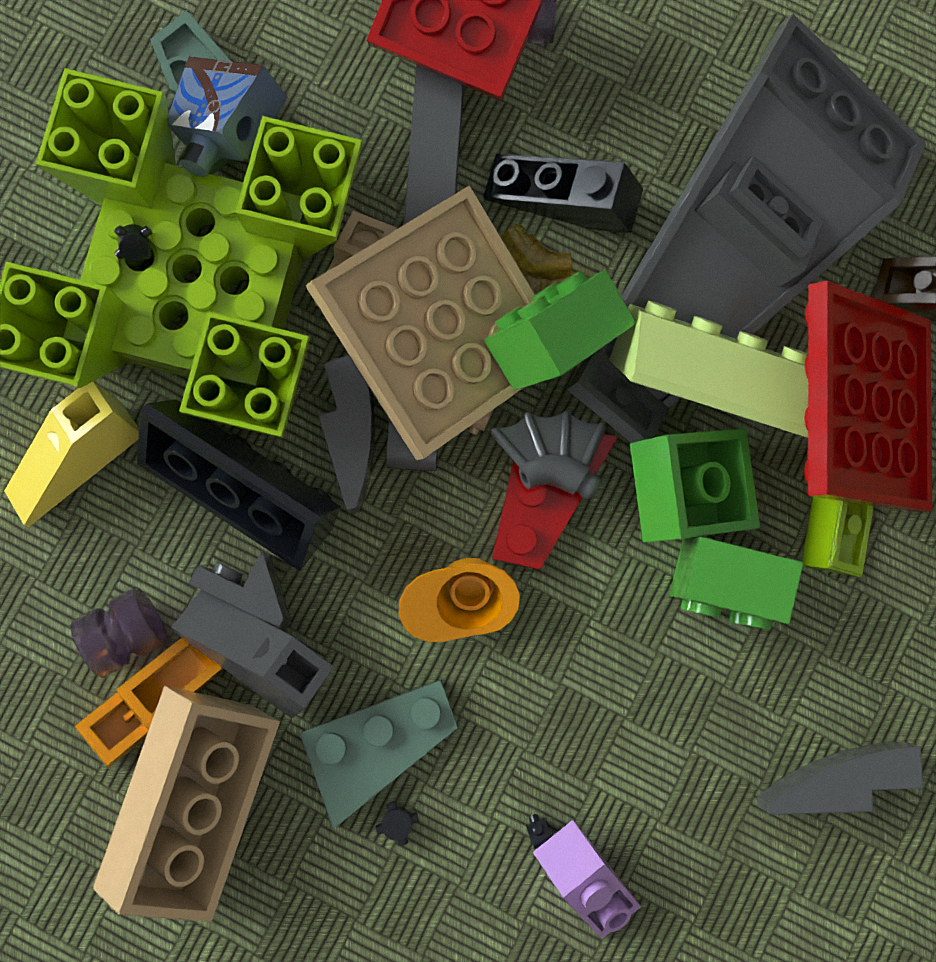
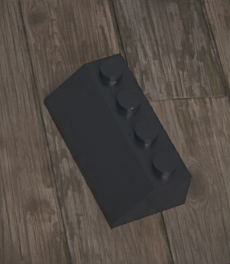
(235, 482)

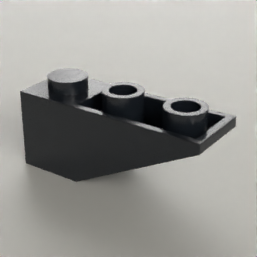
(567, 190)

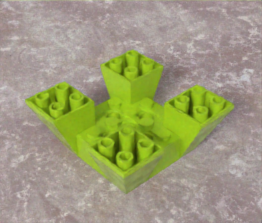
(120, 152)

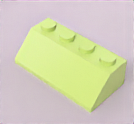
(714, 368)

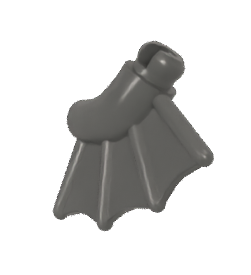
(554, 451)

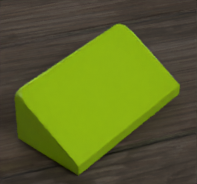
(837, 536)

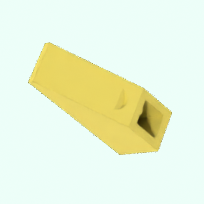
(69, 449)

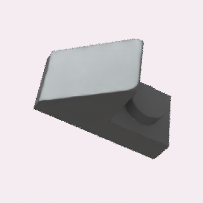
(258, 596)

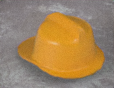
(459, 601)

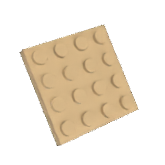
(418, 319)

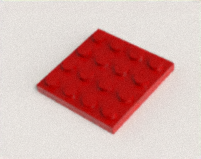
(868, 401)

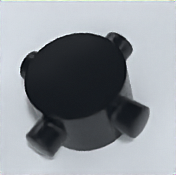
(133, 242)
(397, 823)
(538, 831)

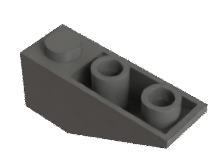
(254, 652)

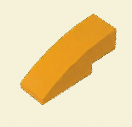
(127, 715)

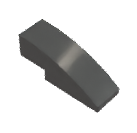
(350, 431)
(845, 780)

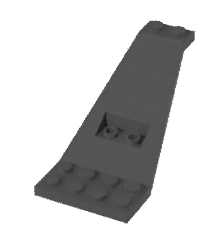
(771, 206)

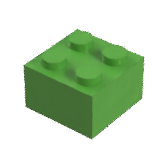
(558, 329)
(694, 484)
(736, 579)

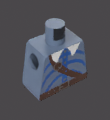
(221, 110)

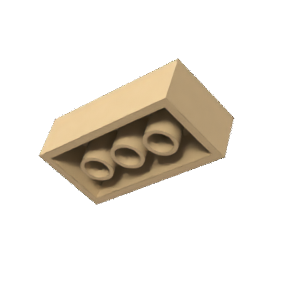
(185, 807)

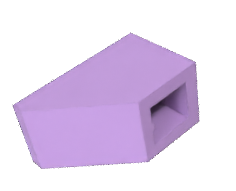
(586, 880)

